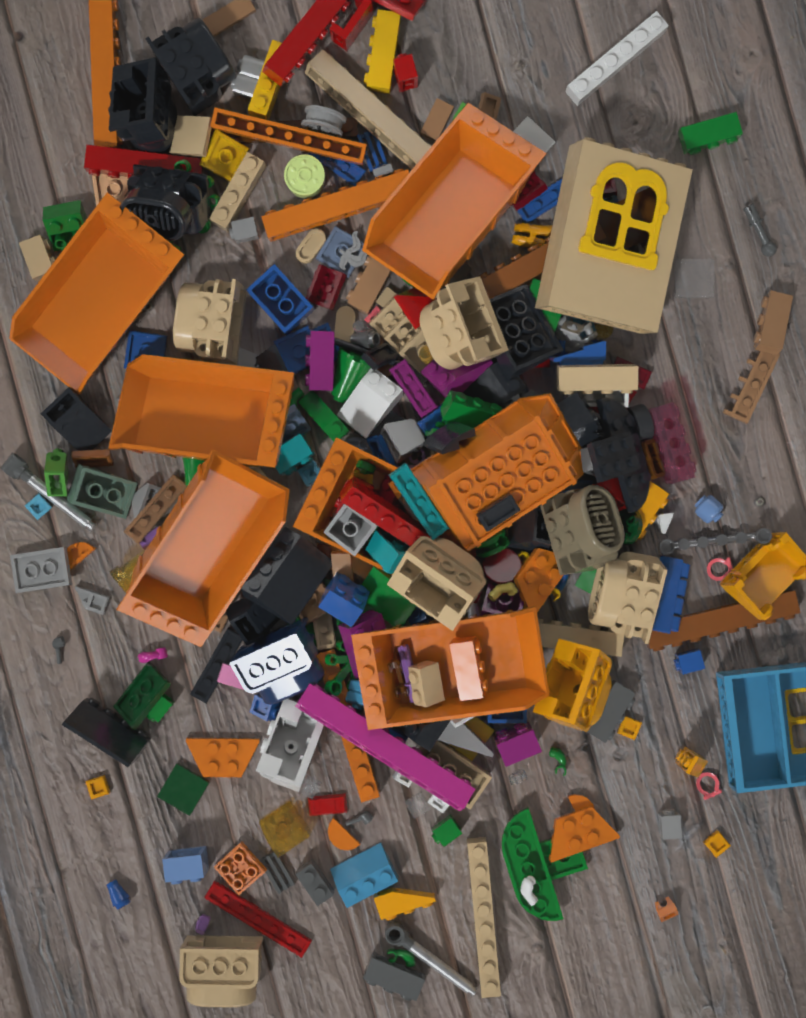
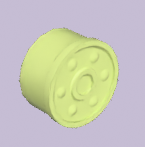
(304, 176)

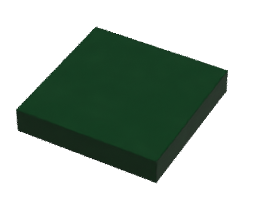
(183, 789)

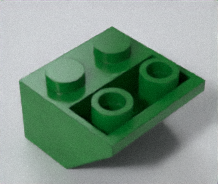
(63, 222)

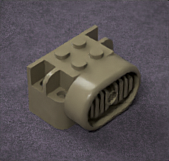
(583, 528)

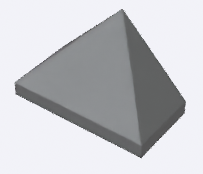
(142, 497)

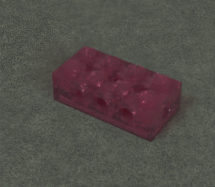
(681, 450)

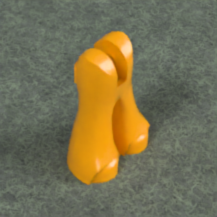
(533, 231)

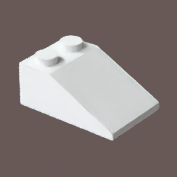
(370, 402)

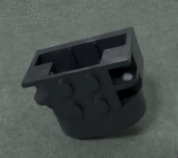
(194, 63)
(142, 105)
(169, 200)

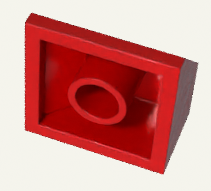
(412, 303)

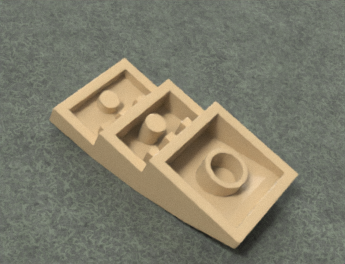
(397, 331)

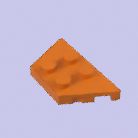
(537, 577)
(222, 755)
(579, 832)

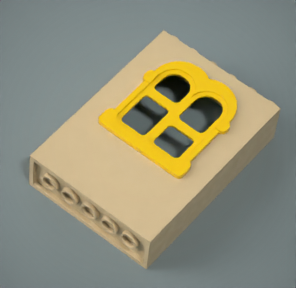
(603, 280)

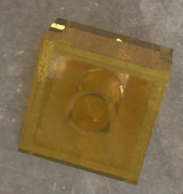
(284, 828)

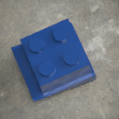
(590, 355)

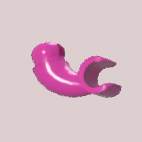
(159, 653)

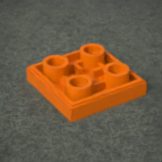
(240, 868)

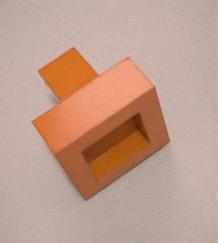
(666, 912)

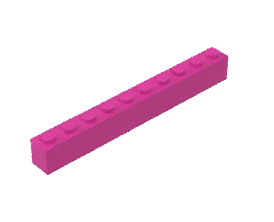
(385, 747)

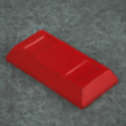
(327, 804)

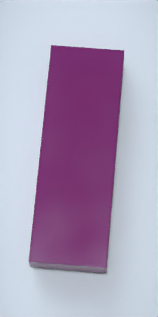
(413, 388)

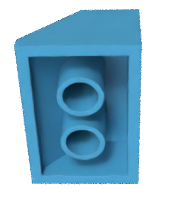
(364, 875)

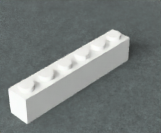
(616, 58)

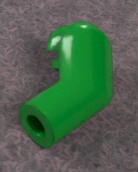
(296, 395)

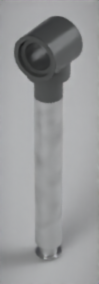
(18, 468)
(427, 957)

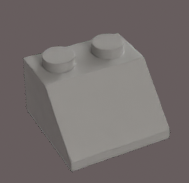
(350, 529)

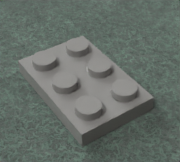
(41, 569)

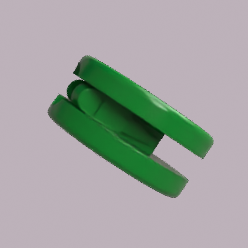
(493, 545)

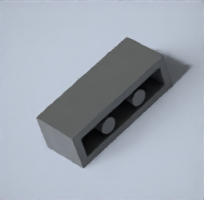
(613, 713)
(394, 977)

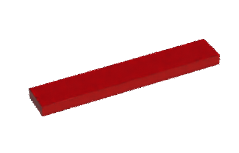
(258, 918)

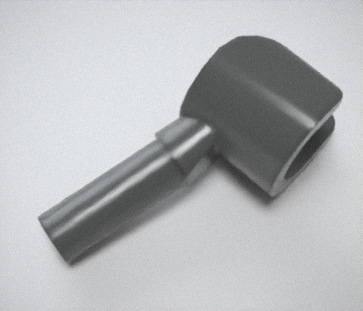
(57, 644)
(366, 817)

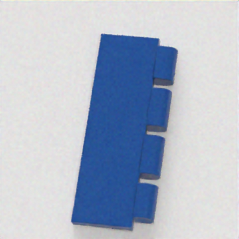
(669, 603)

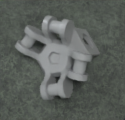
(571, 331)

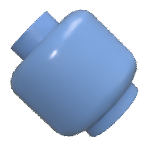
(709, 509)

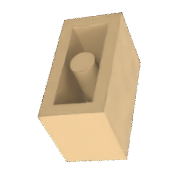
(37, 256)
(426, 683)

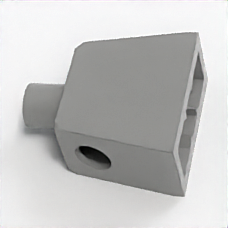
(403, 438)

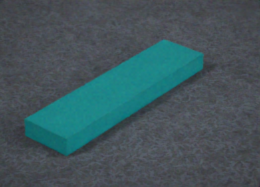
(419, 501)

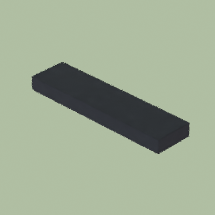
(223, 654)

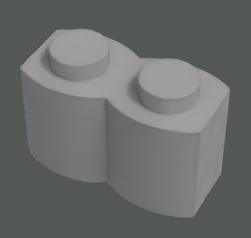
(247, 78)

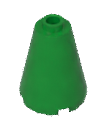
(348, 373)

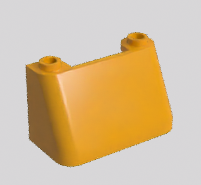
(765, 574)

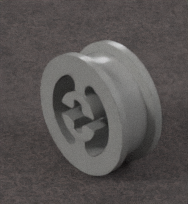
(323, 120)

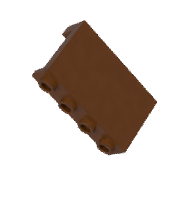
(642, 210)

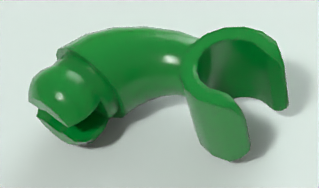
(558, 754)
(405, 954)

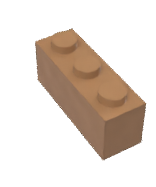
(368, 286)
(773, 322)

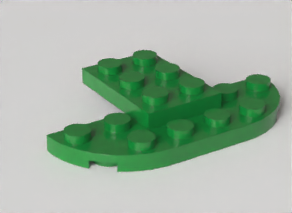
(527, 857)

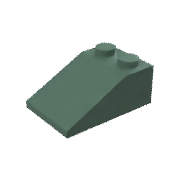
(101, 491)

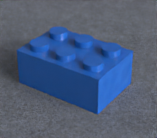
(280, 299)

